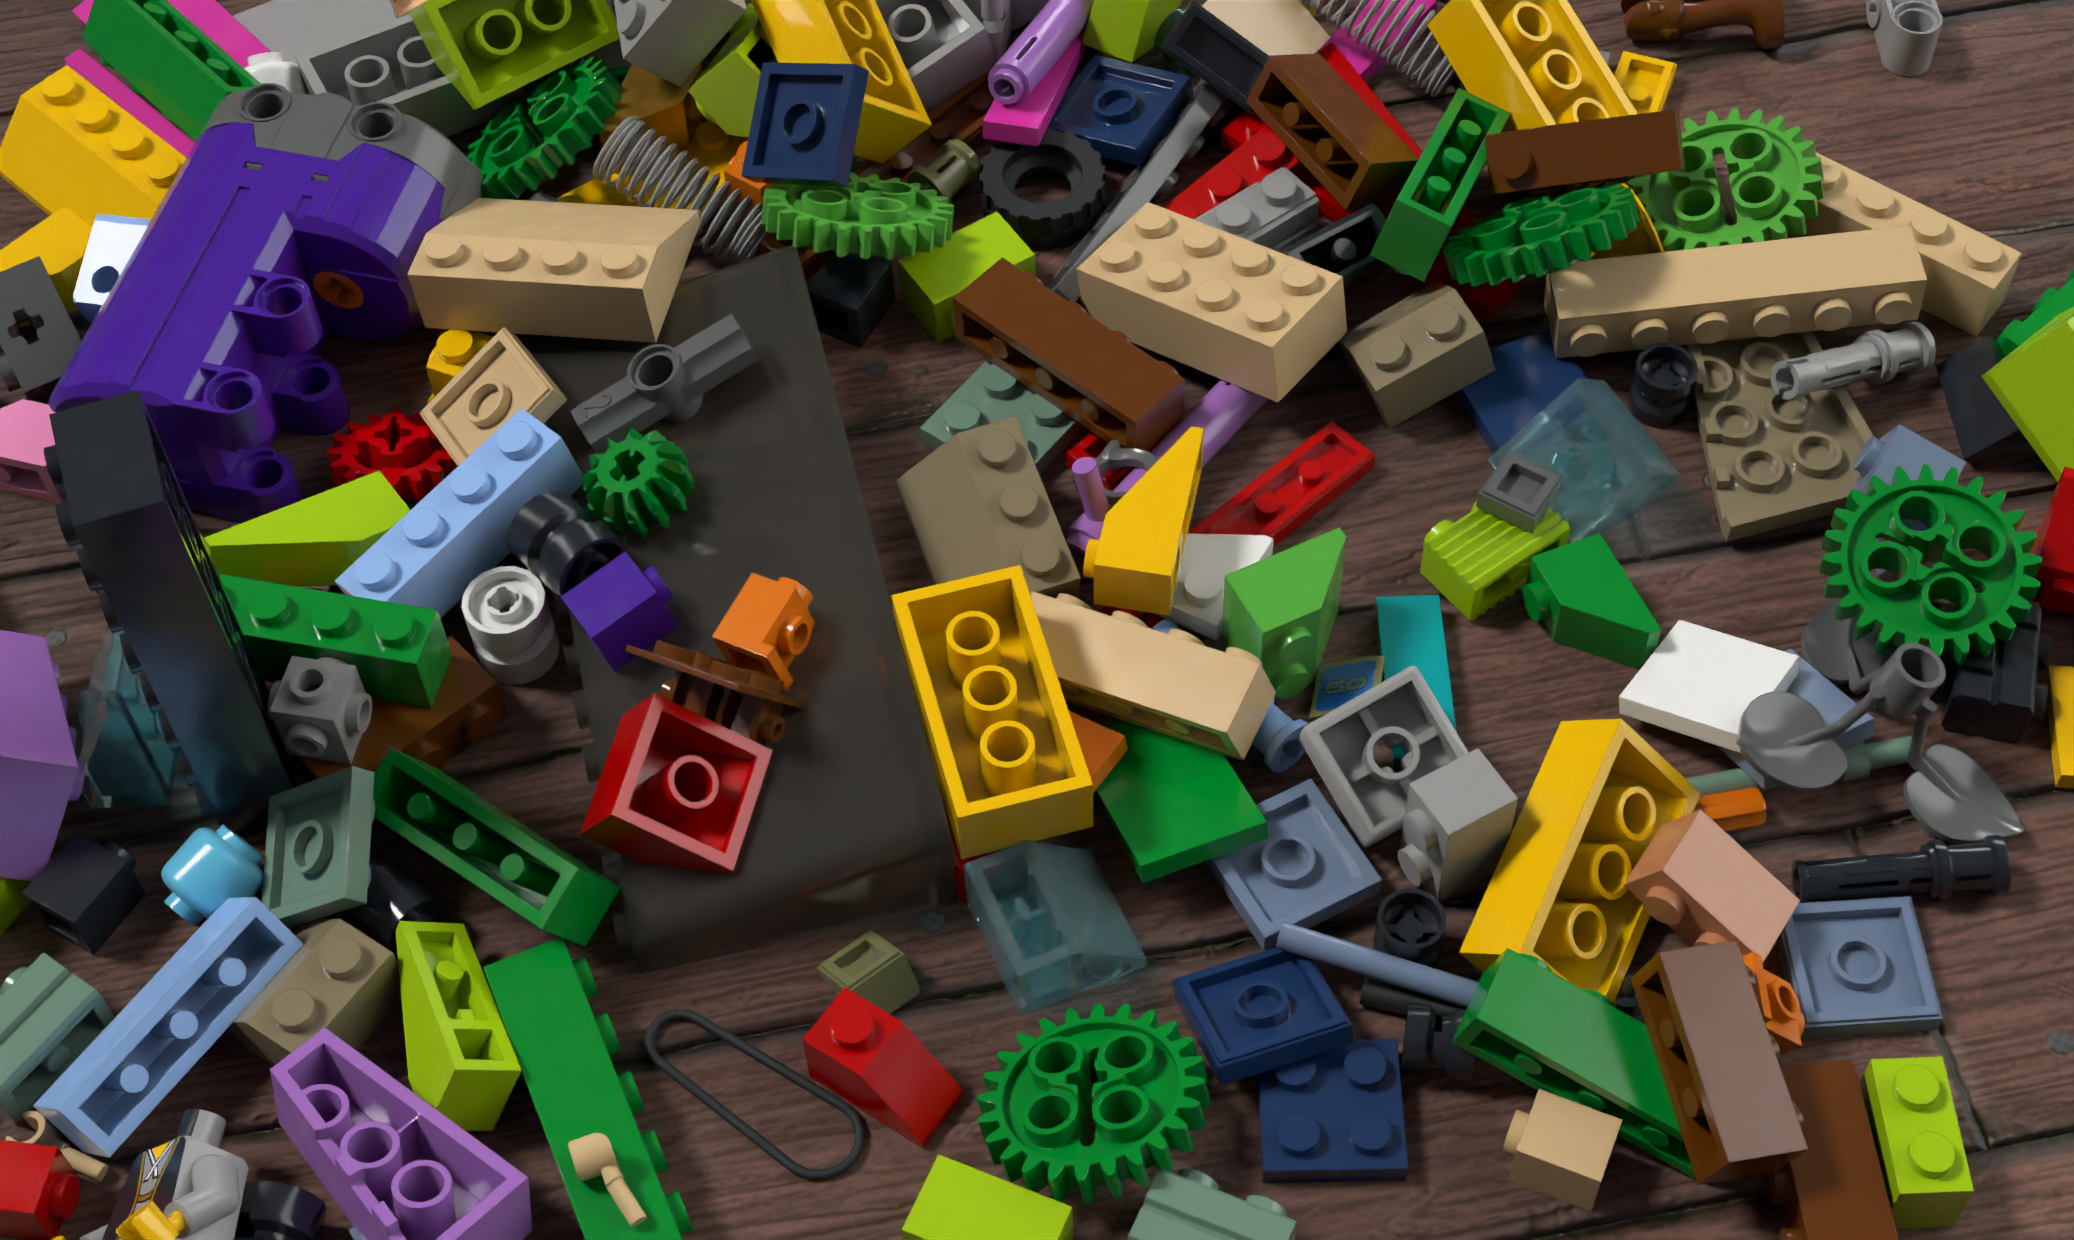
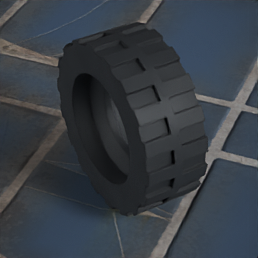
(1048, 223)

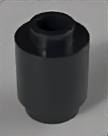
(394, 898)

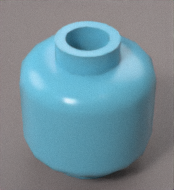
(210, 871)

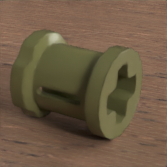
(949, 171)

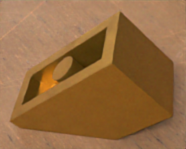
(659, 105)

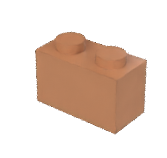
(1710, 887)

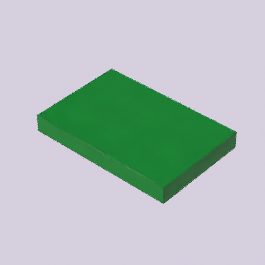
(1175, 803)

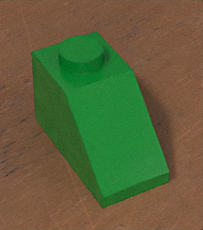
(1590, 603)

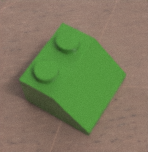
(1286, 610)

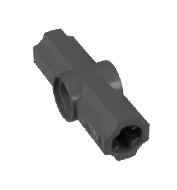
(665, 384)

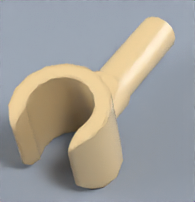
(48, 1135)
(595, 1157)

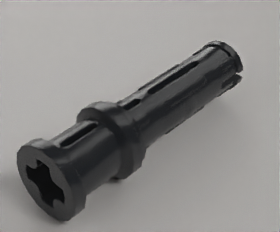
(1931, 870)

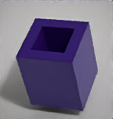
(622, 608)

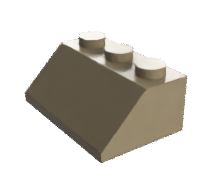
(986, 510)

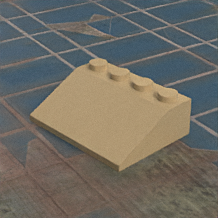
(553, 268)

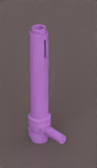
(1037, 49)
(1218, 412)

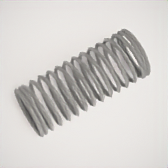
(1437, 78)
(748, 235)

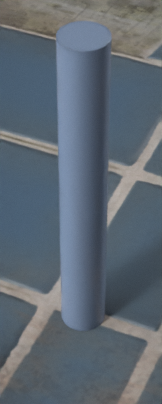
(1376, 964)

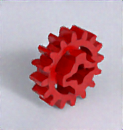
(398, 447)

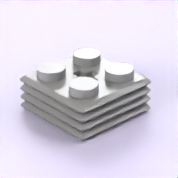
(1345, 744)

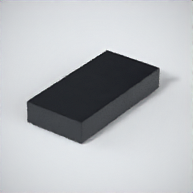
(1216, 54)
(1977, 415)

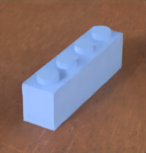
(464, 519)
(168, 1026)

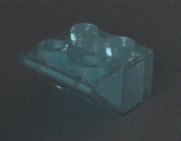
(1049, 922)

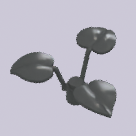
(1794, 749)

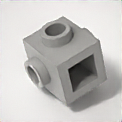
(320, 709)

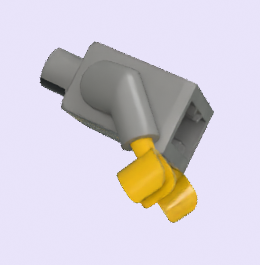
(180, 1188)

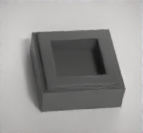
(1520, 492)

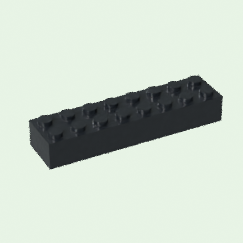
(170, 604)

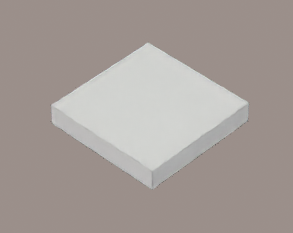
(1704, 682)

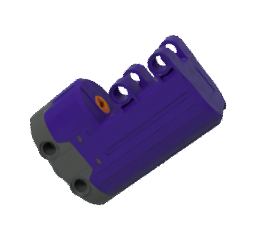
(268, 240)

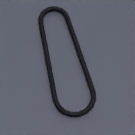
(736, 1122)

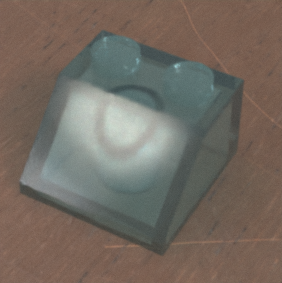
(1600, 451)

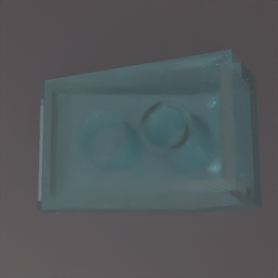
(121, 737)

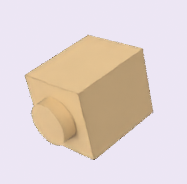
(1561, 1148)

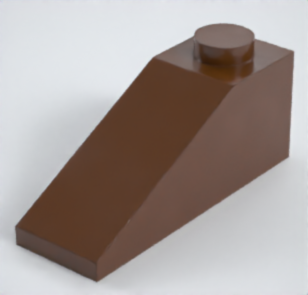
(1584, 152)

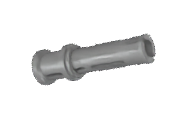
(1871, 358)

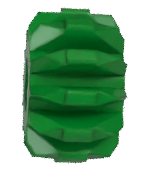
(638, 483)

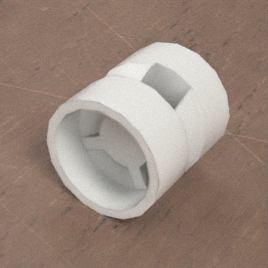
(510, 624)

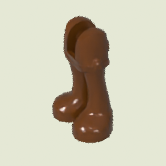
(1671, 18)

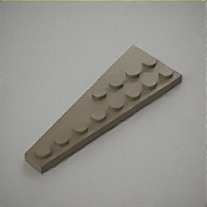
(1764, 454)

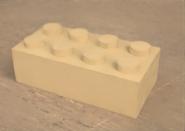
(1214, 300)

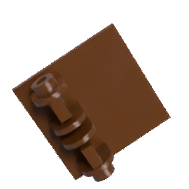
(721, 692)

